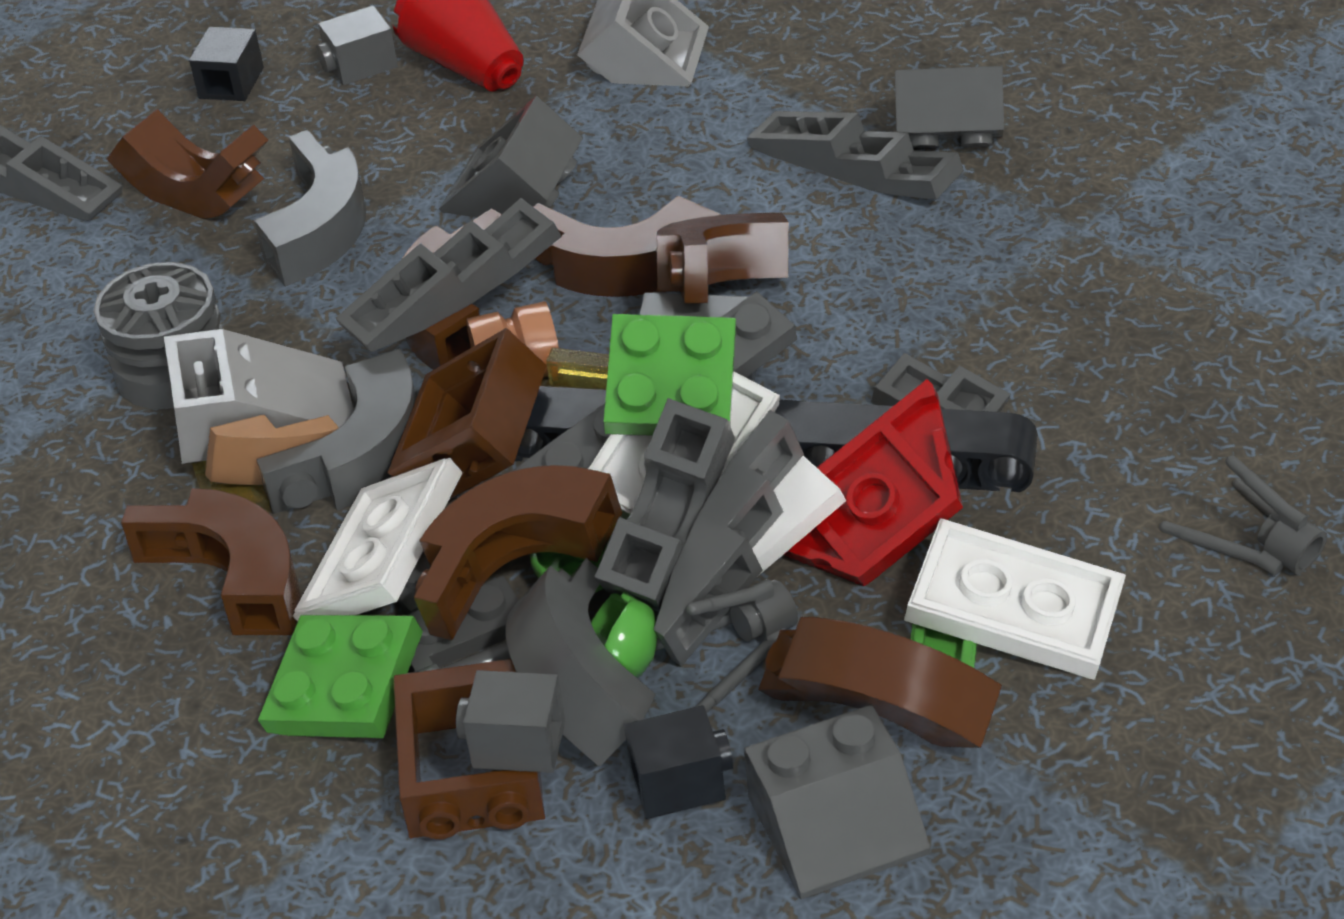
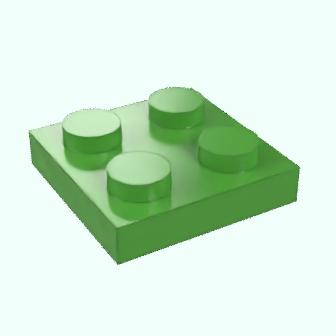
(666, 359)
(340, 676)

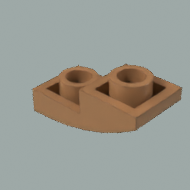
(238, 445)

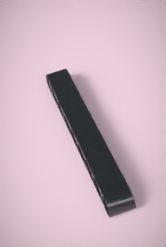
(985, 446)

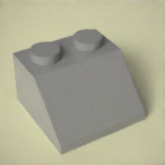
(643, 42)

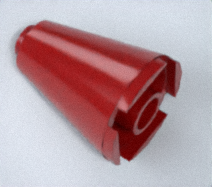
(462, 38)

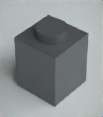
(356, 45)
(512, 721)

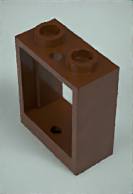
(473, 411)
(444, 806)

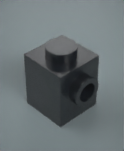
(226, 63)
(677, 761)

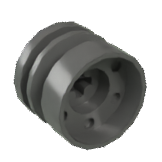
(138, 313)

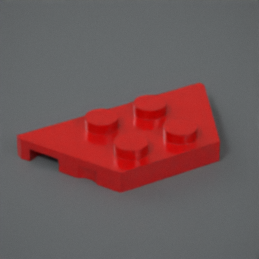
(895, 490)

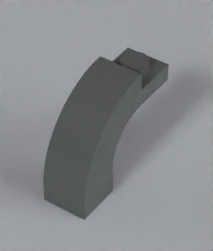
(323, 221)
(355, 452)
(554, 635)

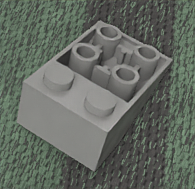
(236, 377)

